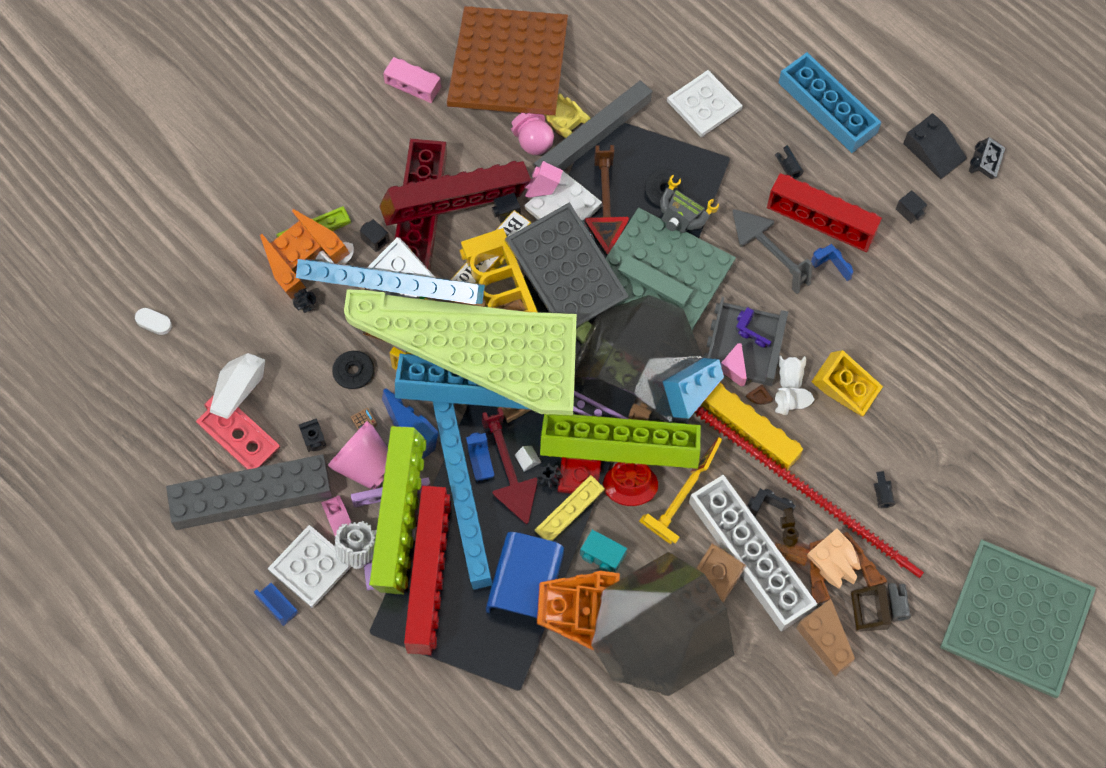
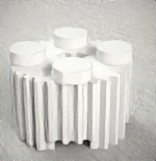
(355, 544)

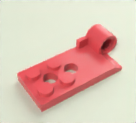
(222, 430)

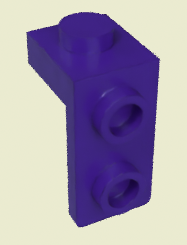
(744, 319)

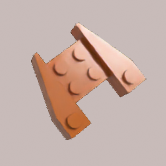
(300, 241)

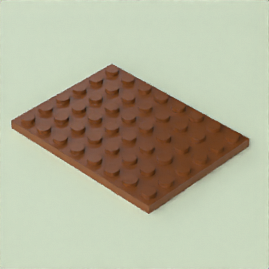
(508, 61)

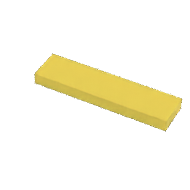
(570, 509)

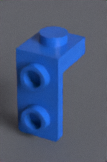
(831, 253)
(479, 456)

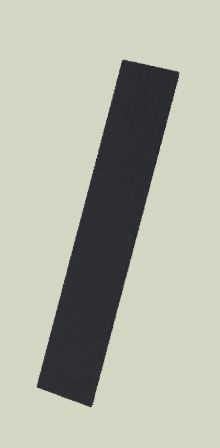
(505, 642)

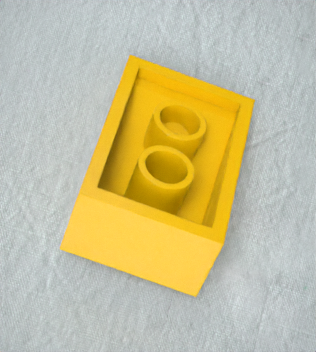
(847, 382)

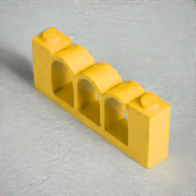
(490, 246)

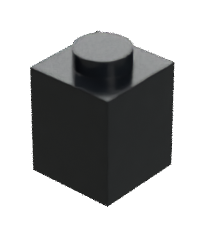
(505, 206)
(911, 207)
(374, 235)

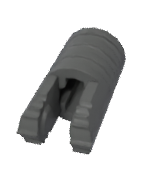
(899, 602)

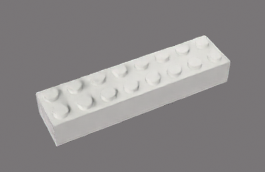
(744, 538)

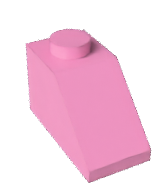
(336, 513)

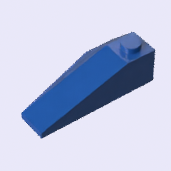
(405, 417)

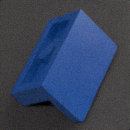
(276, 604)

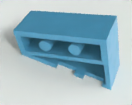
(692, 386)

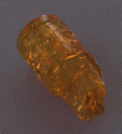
(794, 554)

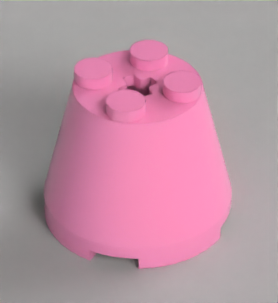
(362, 457)

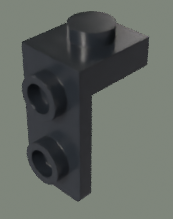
(770, 498)

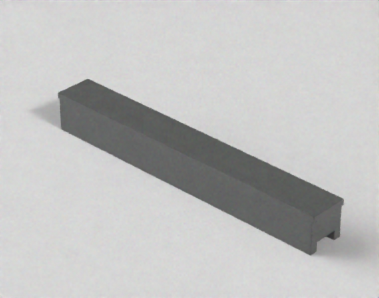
(598, 127)

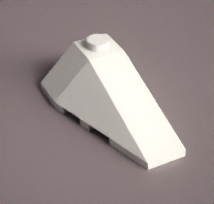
(236, 383)

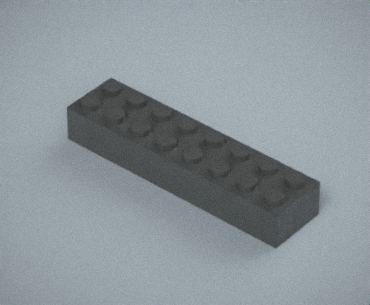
(248, 492)

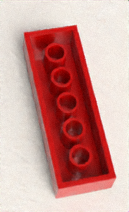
(823, 212)

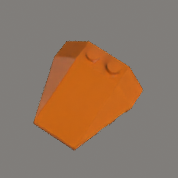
(573, 604)

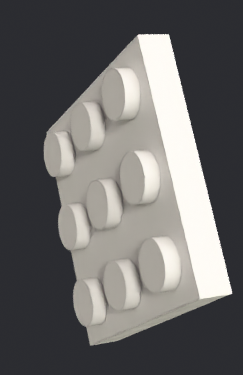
(704, 103)
(567, 191)
(401, 259)
(309, 566)

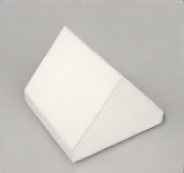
(527, 458)

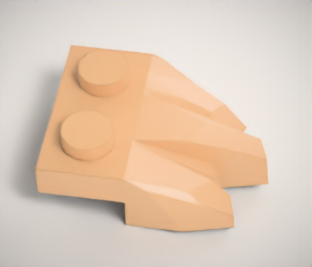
(836, 559)

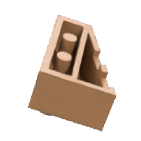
(827, 638)

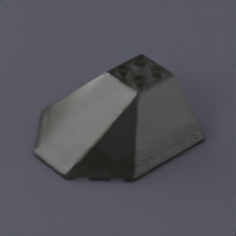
(638, 350)
(662, 627)

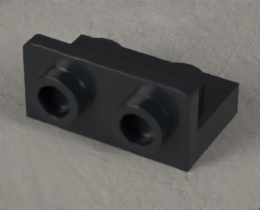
(987, 158)

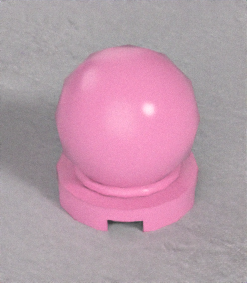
(533, 133)

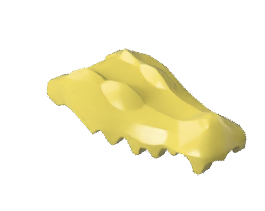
(567, 116)

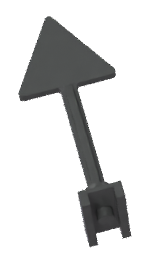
(752, 226)

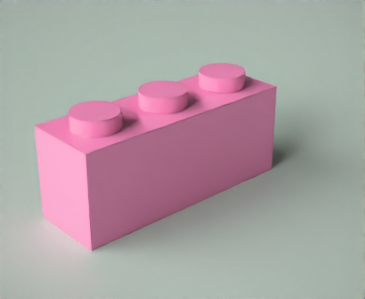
(412, 79)

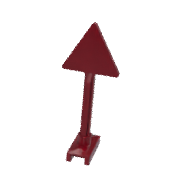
(517, 496)

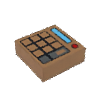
(363, 416)

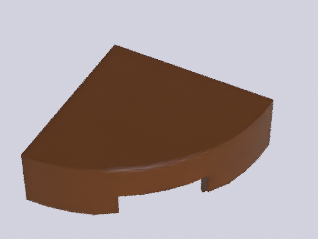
(759, 396)

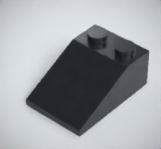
(935, 146)

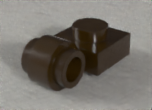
(790, 533)

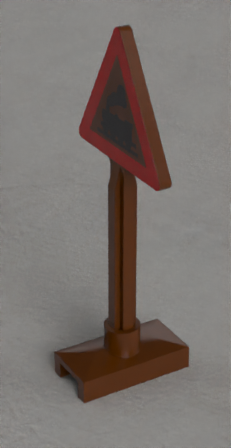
(607, 228)

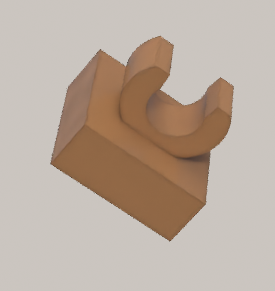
(639, 412)

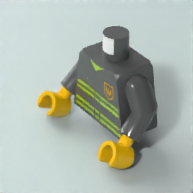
(681, 211)

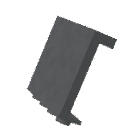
(758, 361)

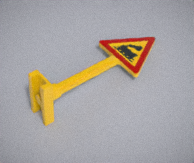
(660, 527)

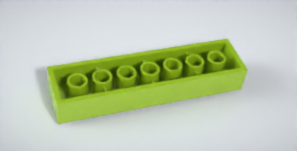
(621, 440)
(397, 510)

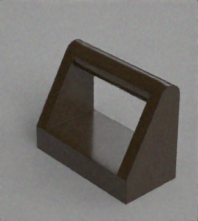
(882, 608)

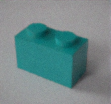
(603, 552)

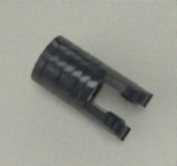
(790, 164)

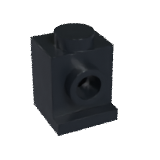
(312, 428)

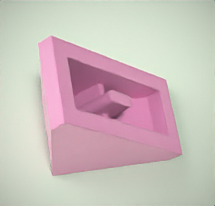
(734, 366)

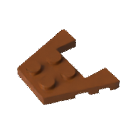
(870, 573)

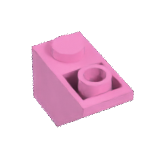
(544, 180)

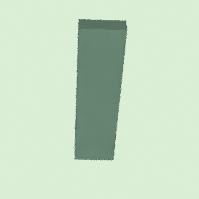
(655, 281)

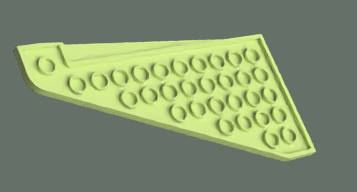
(503, 350)

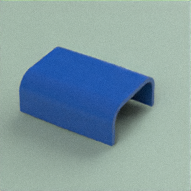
(520, 569)

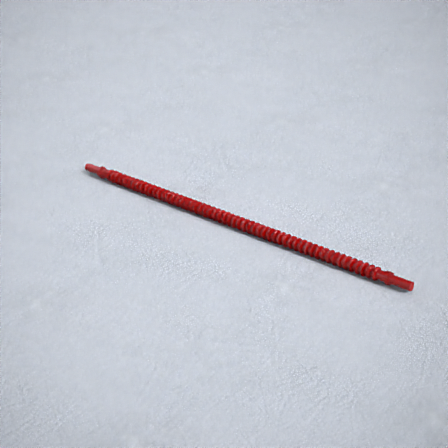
(901, 560)

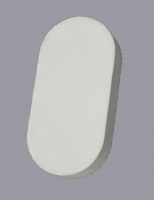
(153, 321)

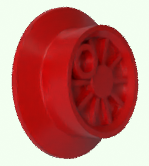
(630, 484)

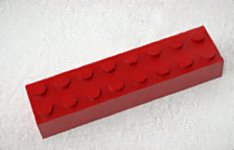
(426, 571)

